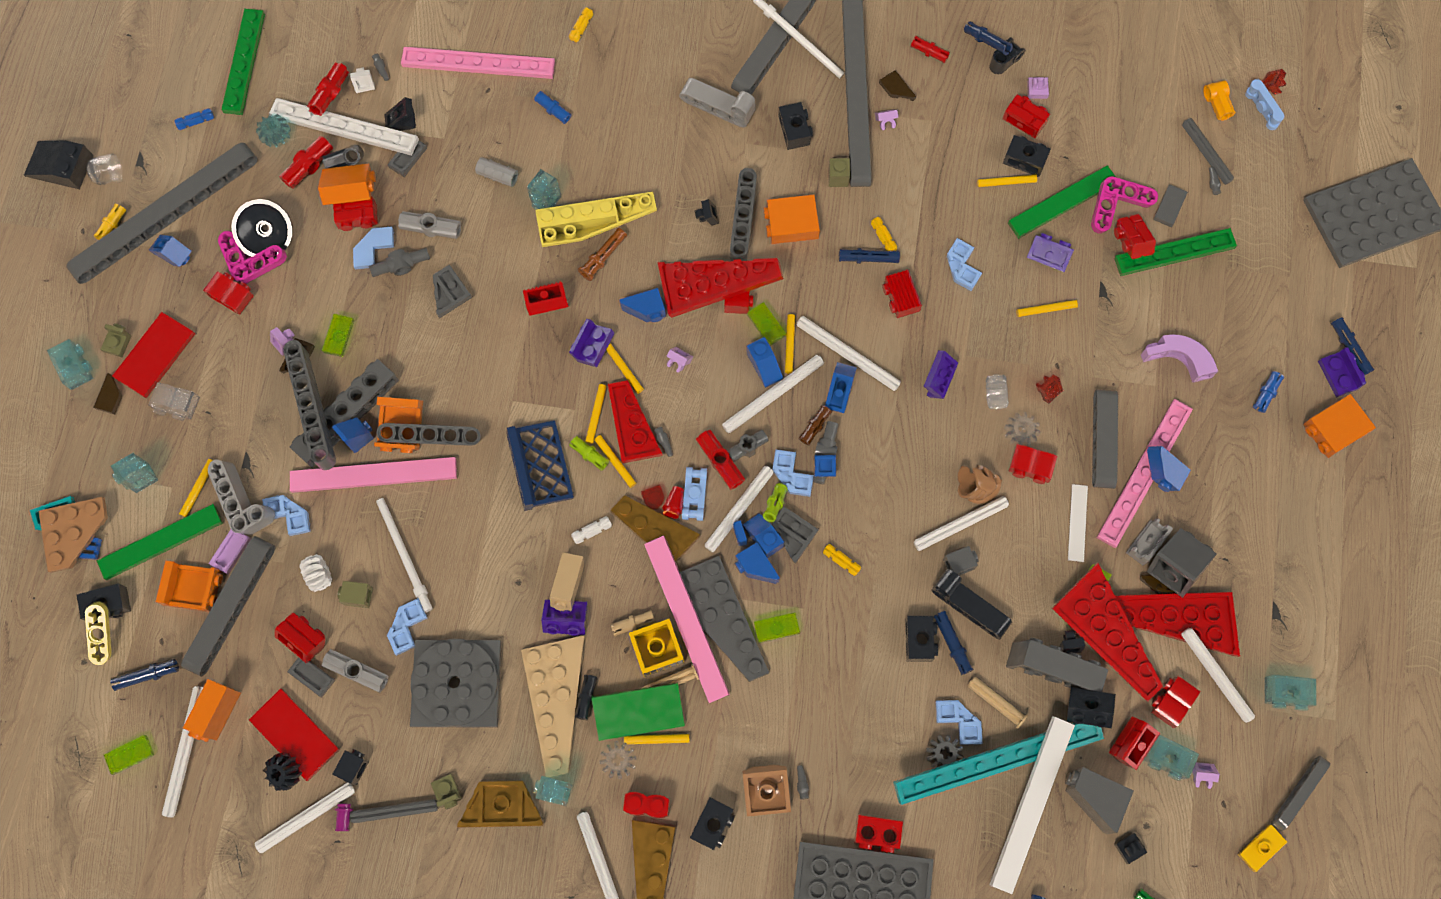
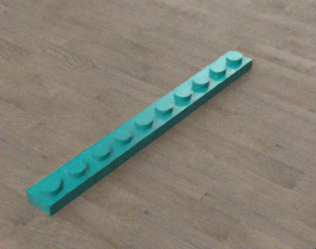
(985, 764)

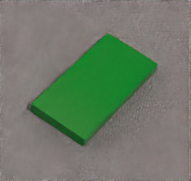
(638, 711)

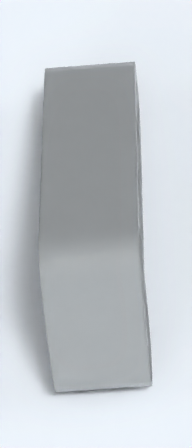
(718, 103)
(225, 475)

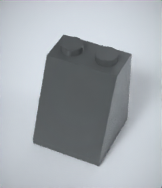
(1181, 562)
(1099, 798)

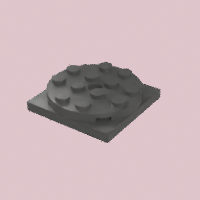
(473, 701)

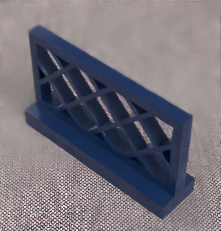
(521, 467)

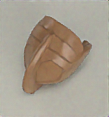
(979, 485)

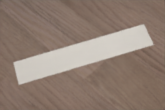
(1077, 523)

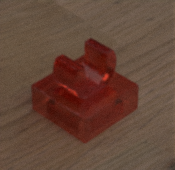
(1274, 80)
(1050, 388)

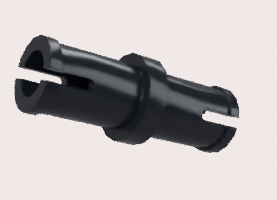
(585, 697)

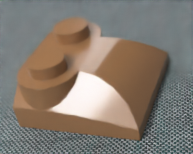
(766, 790)

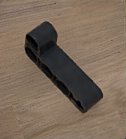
(970, 604)

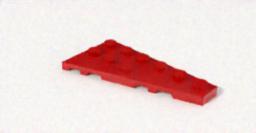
(707, 282)
(1170, 615)
(1099, 619)

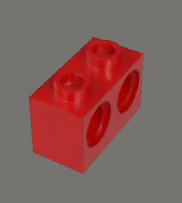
(878, 827)

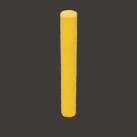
(1007, 180)
(1047, 308)
(790, 343)
(624, 369)
(595, 414)
(615, 461)
(195, 490)
(657, 739)

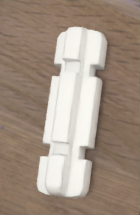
(591, 530)

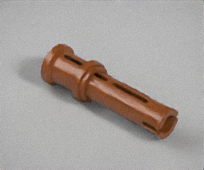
(595, 260)

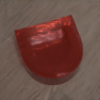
(653, 497)

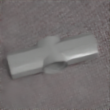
(418, 223)
(343, 665)

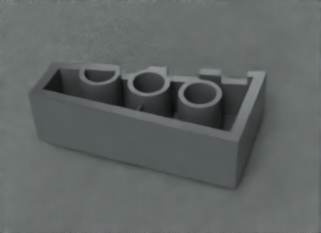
(1056, 665)

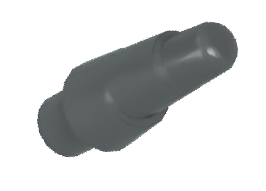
(380, 66)
(1214, 181)
(664, 441)
(802, 785)

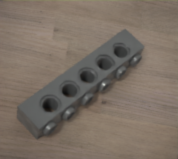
(355, 409)

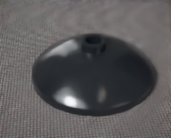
(249, 223)

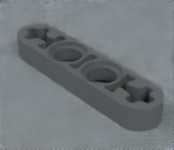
(1300, 793)

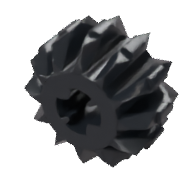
(282, 771)

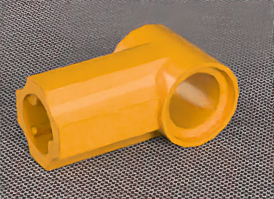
(1218, 95)

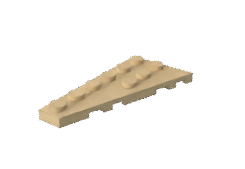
(553, 689)

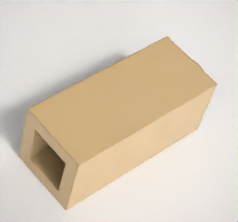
(566, 582)

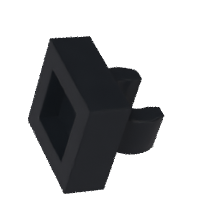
(708, 213)
(1072, 644)
(1130, 848)

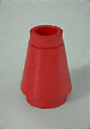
(674, 503)

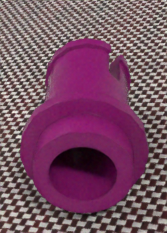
(343, 816)

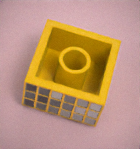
(656, 647)

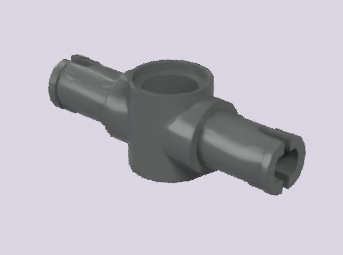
(399, 262)
(826, 446)

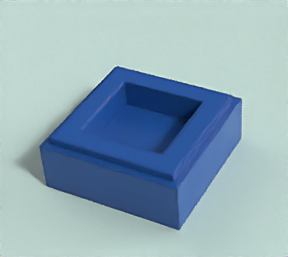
(825, 465)
(739, 533)

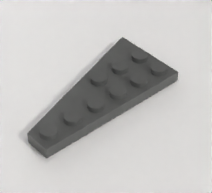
(723, 616)

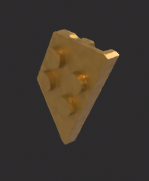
(500, 806)

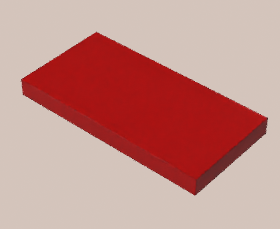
(153, 355)
(294, 733)

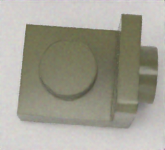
(115, 340)
(446, 792)

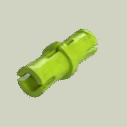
(589, 453)
(771, 510)

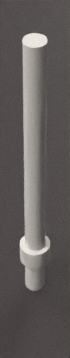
(770, 11)
(419, 590)

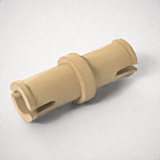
(633, 623)

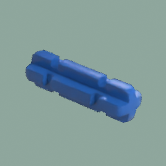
(194, 119)

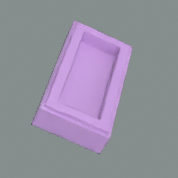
(229, 551)

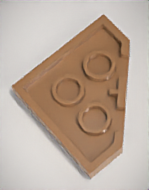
(70, 530)

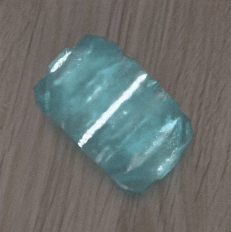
(273, 130)

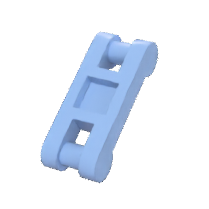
(1265, 104)
(694, 494)

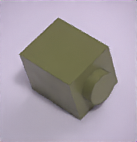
(839, 172)
(355, 594)

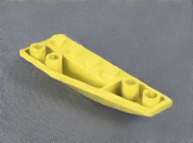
(588, 219)

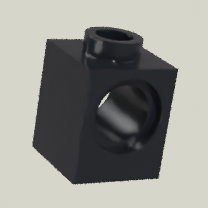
(351, 766)

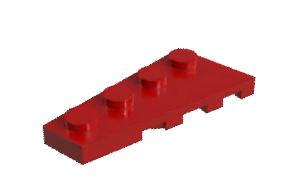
(632, 430)

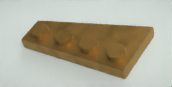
(652, 525)
(651, 858)

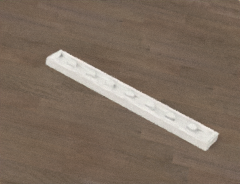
(346, 127)
(1032, 805)

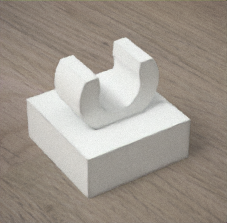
(362, 80)

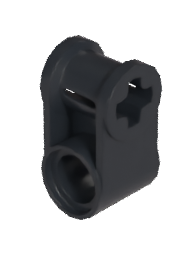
(1005, 60)

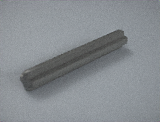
(1208, 151)
(393, 811)

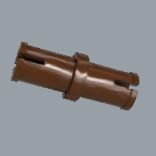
(815, 425)

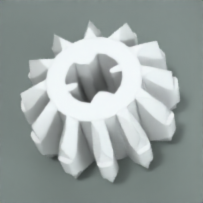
(315, 573)

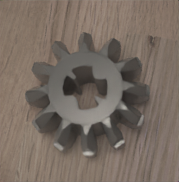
(951, 749)

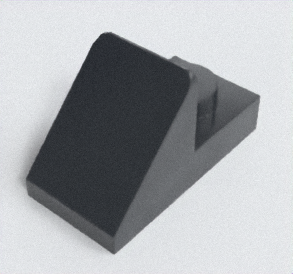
(401, 116)

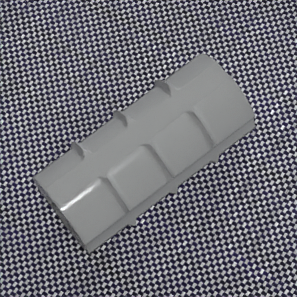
(496, 171)

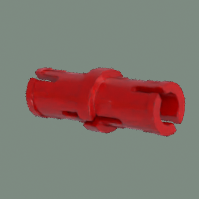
(930, 49)

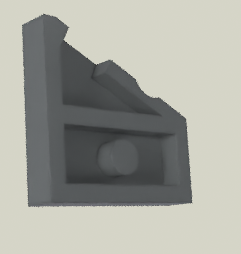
(448, 291)
(794, 532)

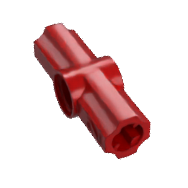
(328, 89)
(306, 162)
(713, 449)

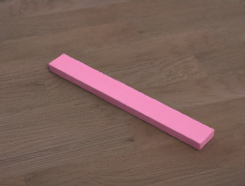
(478, 62)
(373, 474)
(1141, 477)
(687, 619)

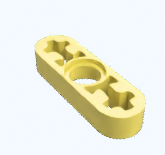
(91, 640)

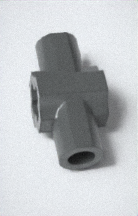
(755, 440)

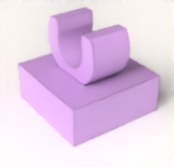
(1037, 88)
(885, 116)
(280, 338)
(680, 357)
(1205, 772)

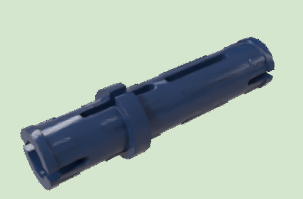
(982, 34)
(869, 256)
(1340, 325)
(953, 643)
(153, 672)

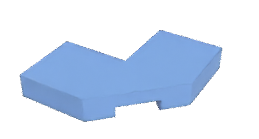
(375, 239)
(961, 272)
(796, 482)
(296, 517)
(399, 633)
(969, 725)

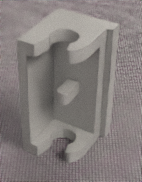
(1148, 541)

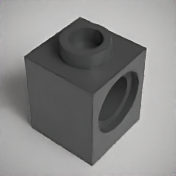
(961, 561)

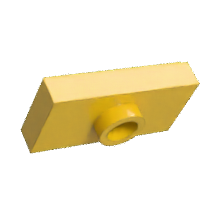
(1262, 848)

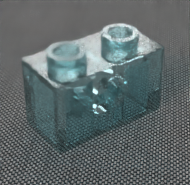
(543, 190)
(70, 364)
(133, 473)
(1302, 688)
(1182, 757)
(552, 791)

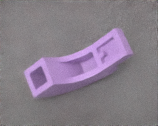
(1188, 351)

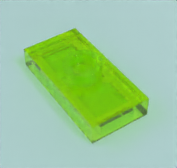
(766, 324)
(338, 335)
(776, 627)
(128, 755)

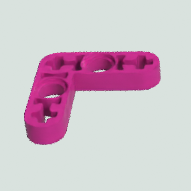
(1113, 196)
(245, 264)

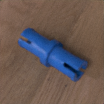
(552, 107)
(1268, 392)

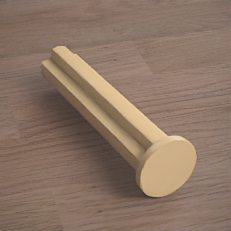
(680, 677)
(997, 701)

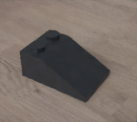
(59, 163)

